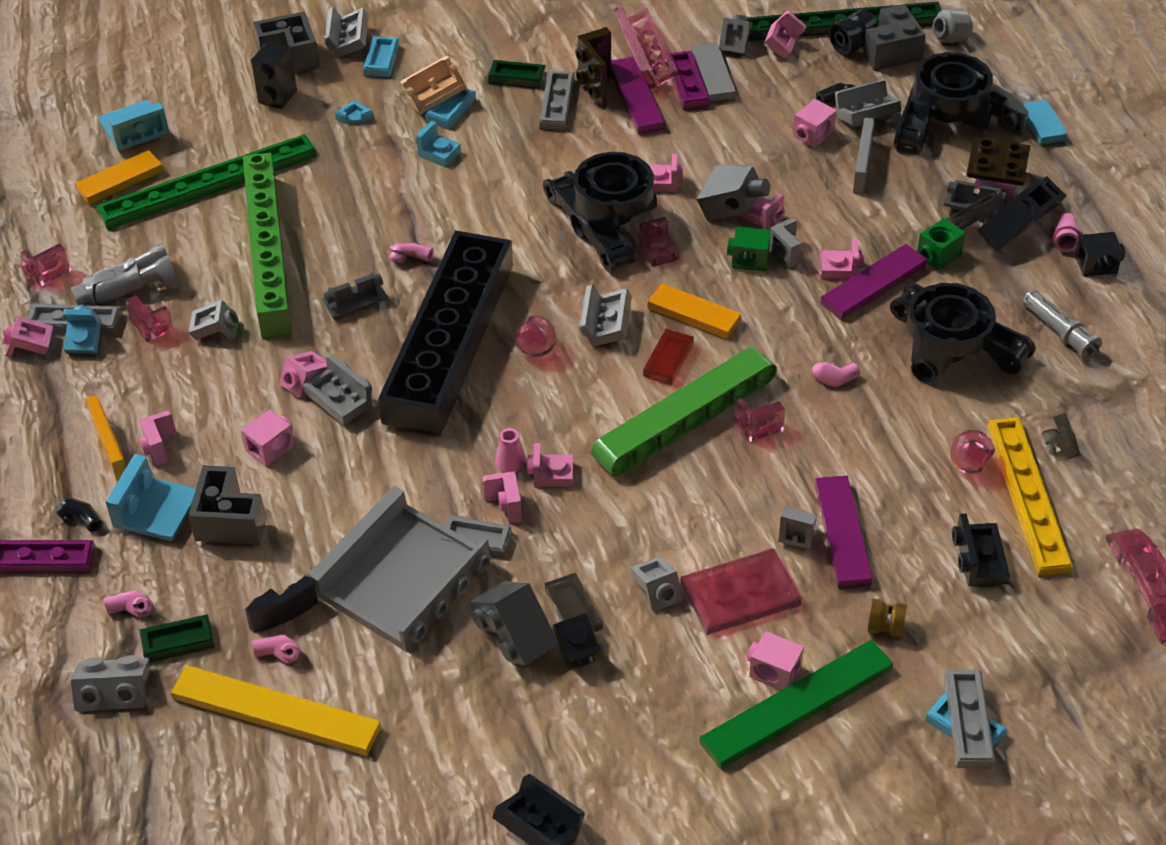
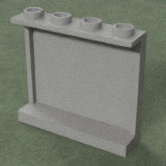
(398, 571)

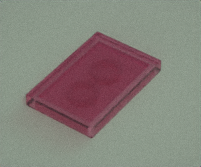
(740, 591)

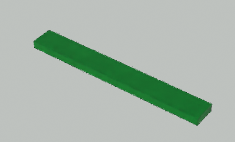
(199, 183)

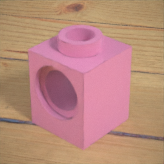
(814, 123)
(268, 437)
(775, 660)

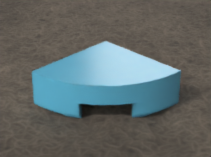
(354, 114)

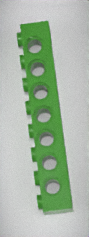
(266, 246)

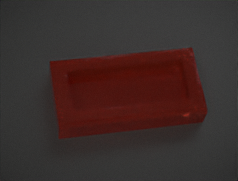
(668, 356)

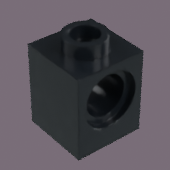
(1099, 253)

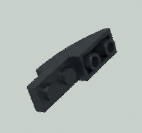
(1021, 213)

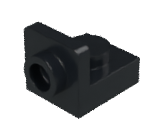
(577, 640)

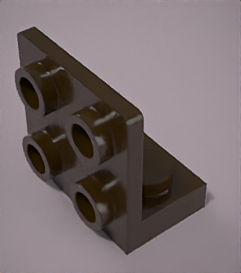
(594, 63)
(998, 161)

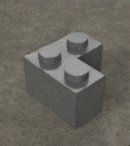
(293, 32)
(895, 40)
(222, 512)
(517, 619)

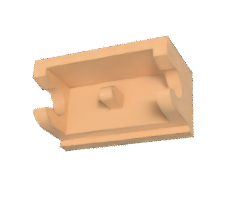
(433, 85)

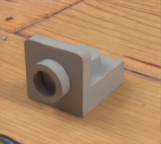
(735, 34)
(785, 244)
(212, 319)
(797, 528)
(659, 583)

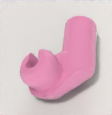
(413, 250)
(131, 601)
(279, 646)

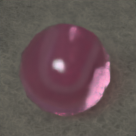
(536, 337)
(971, 451)

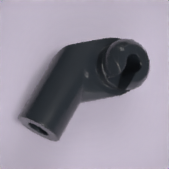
(829, 93)
(84, 510)

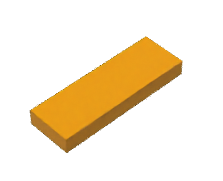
(118, 177)
(694, 311)
(106, 436)

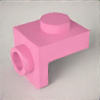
(784, 34)
(154, 430)

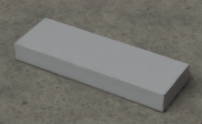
(713, 72)
(557, 100)
(864, 156)
(53, 316)
(969, 719)

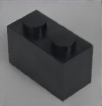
(274, 75)

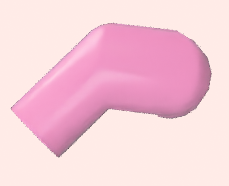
(834, 375)

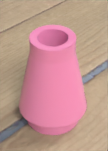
(1066, 233)
(510, 452)

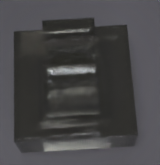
(1061, 438)

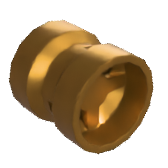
(879, 614)

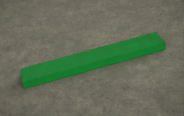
(795, 704)

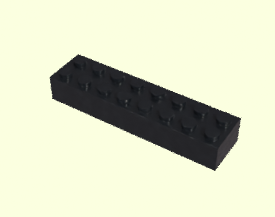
(446, 333)

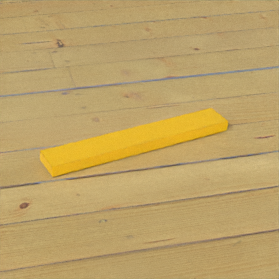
(1029, 497)
(276, 710)

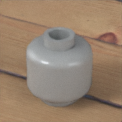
(952, 26)

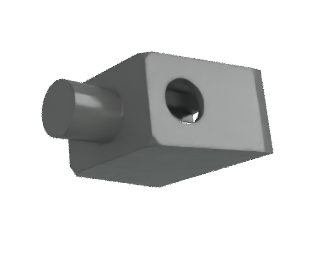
(731, 191)

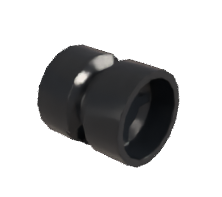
(850, 33)

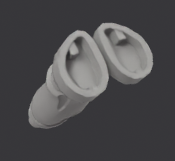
(127, 277)

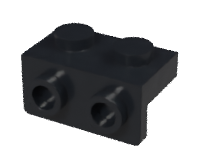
(980, 553)
(540, 814)

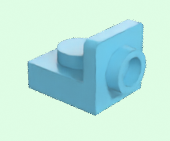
(436, 147)
(82, 331)

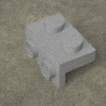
(346, 33)
(865, 102)
(605, 316)
(340, 391)
(110, 683)

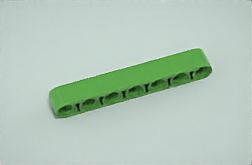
(683, 411)

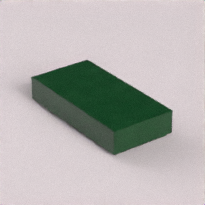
(517, 74)
(177, 638)

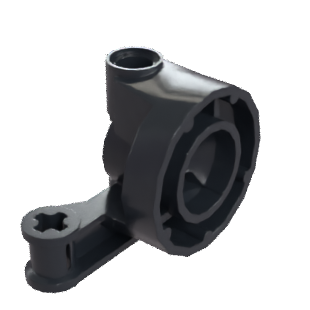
(949, 89)
(603, 196)
(954, 323)

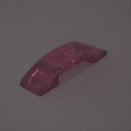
(1147, 570)

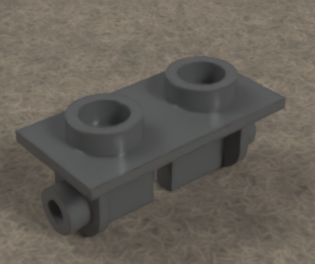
(962, 195)
(347, 299)

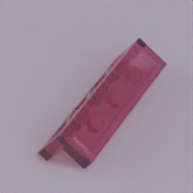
(642, 50)

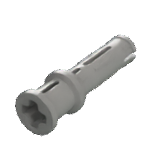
(1070, 331)

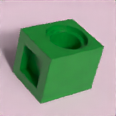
(941, 243)
(749, 248)

